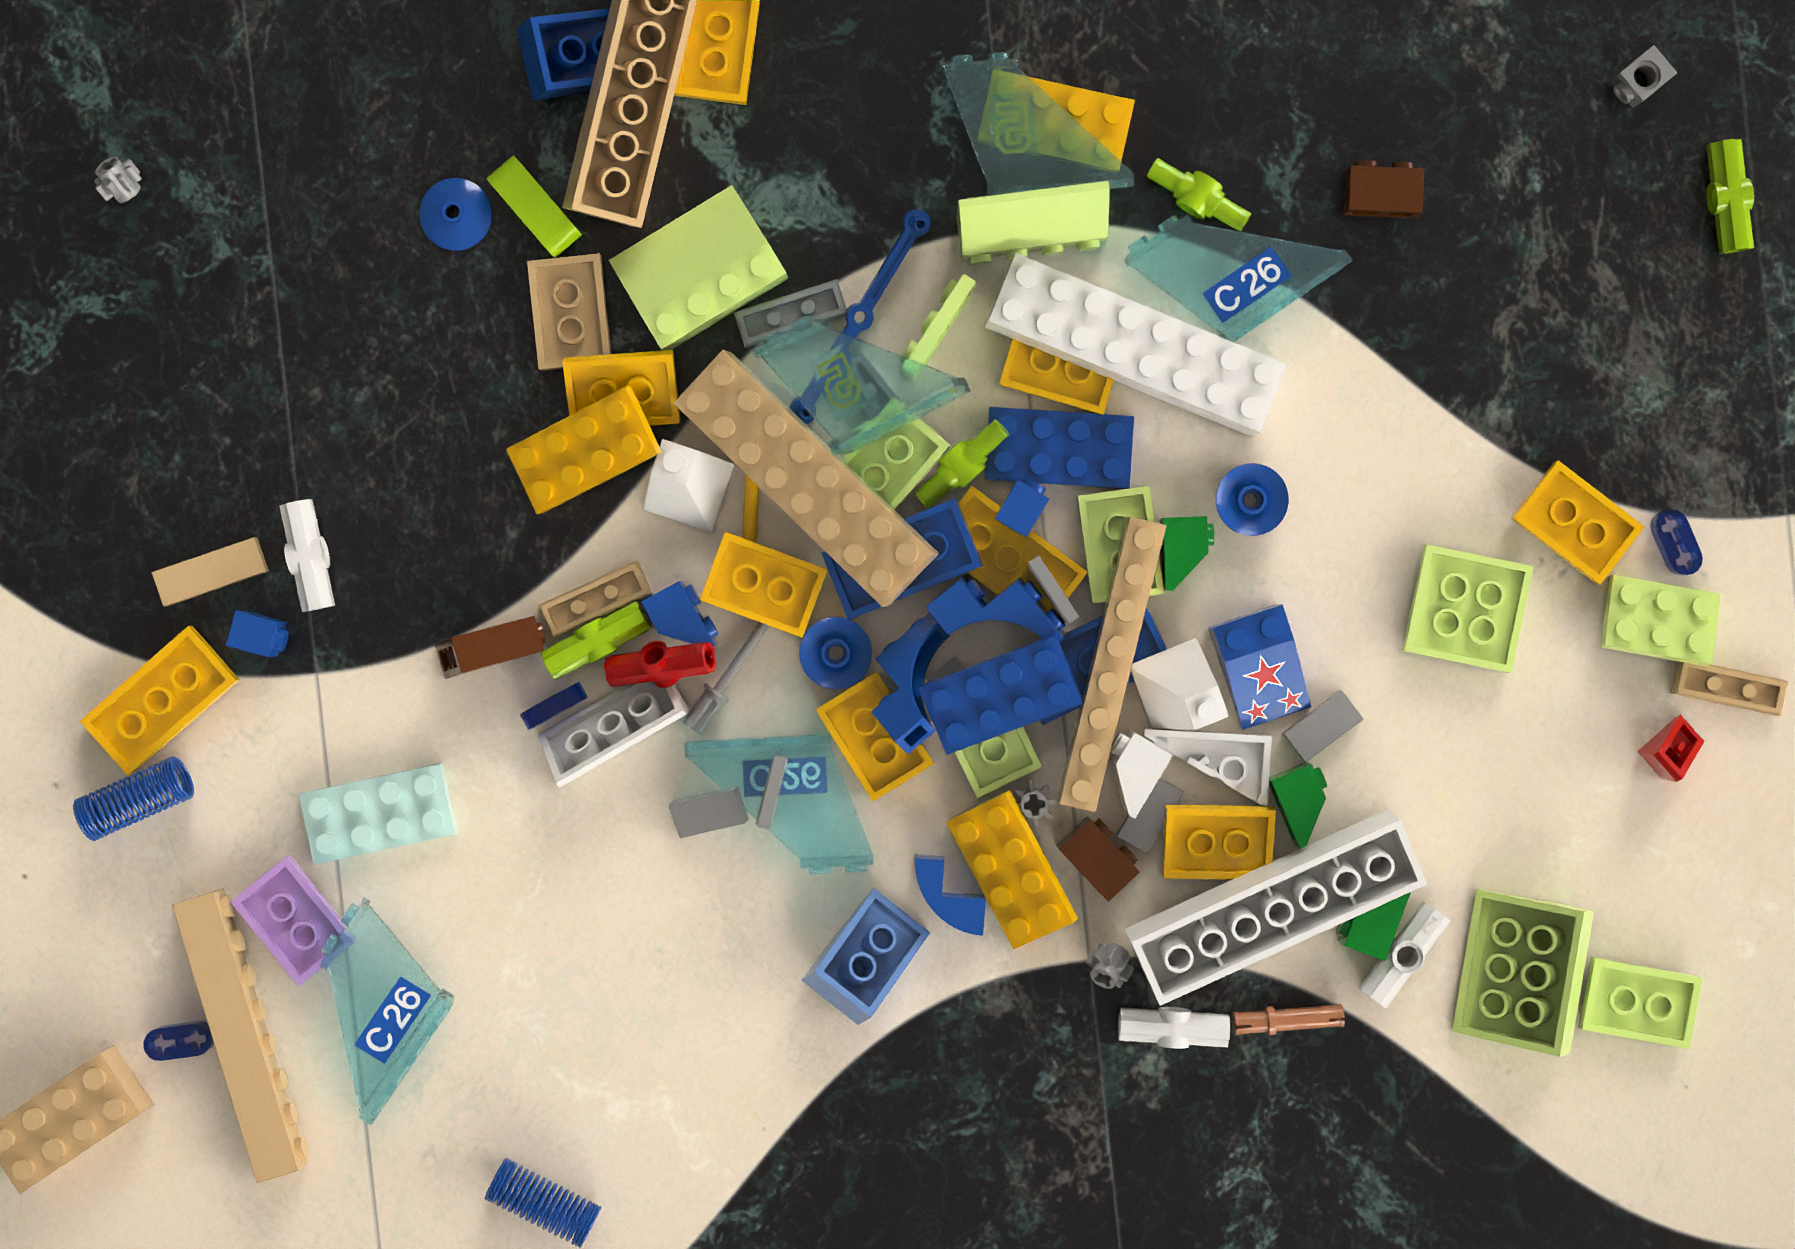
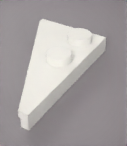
(1231, 758)

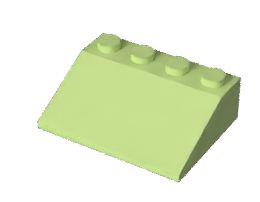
(1033, 222)
(698, 269)
(1523, 972)

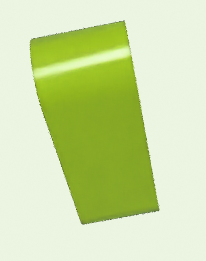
(534, 206)

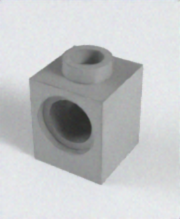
(1653, 66)

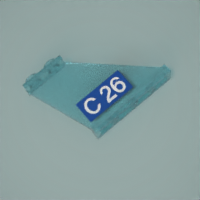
(1231, 275)

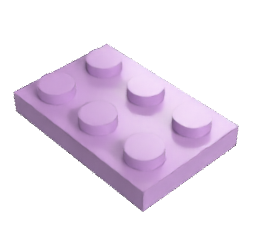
(289, 918)

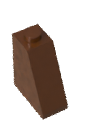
(490, 646)

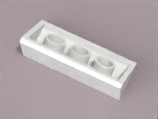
(609, 728)

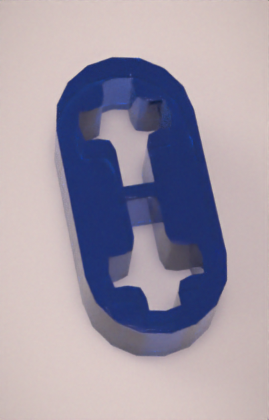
(1684, 538)
(553, 706)
(181, 1048)

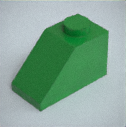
(1183, 547)
(1299, 799)
(1374, 929)

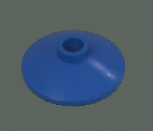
(468, 226)
(1270, 495)
(817, 660)

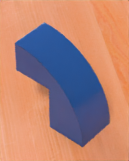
(959, 910)

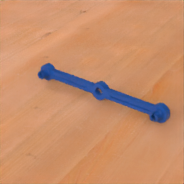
(914, 224)

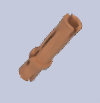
(1274, 1020)

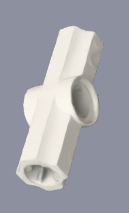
(307, 555)
(1420, 935)
(1174, 1027)

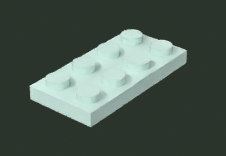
(377, 813)

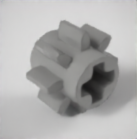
(117, 179)
(1042, 809)
(1110, 965)

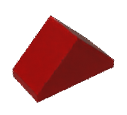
(1672, 749)

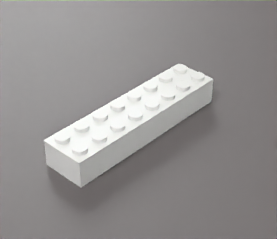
(1135, 345)
(1276, 906)

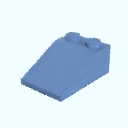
(866, 957)

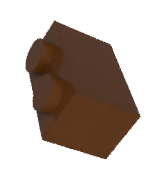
(1383, 190)
(1098, 857)

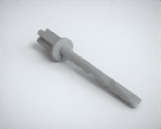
(712, 697)

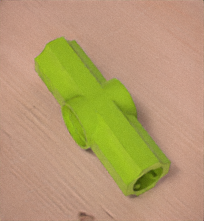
(1730, 196)
(595, 640)

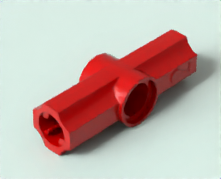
(660, 664)

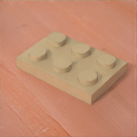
(568, 309)

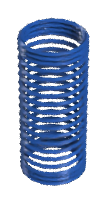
(86, 805)
(546, 1212)

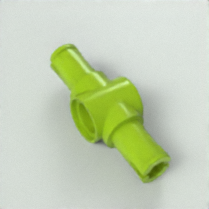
(1199, 195)
(962, 463)

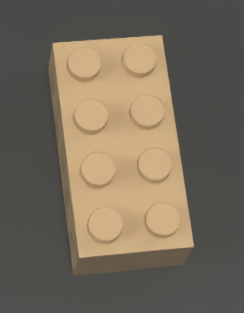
(69, 1118)

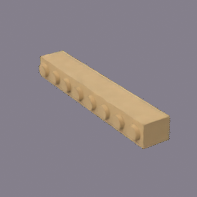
(1111, 664)
(241, 1035)

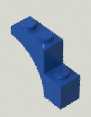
(1017, 603)
(906, 664)

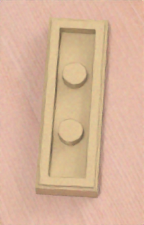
(210, 571)
(595, 599)
(1730, 687)

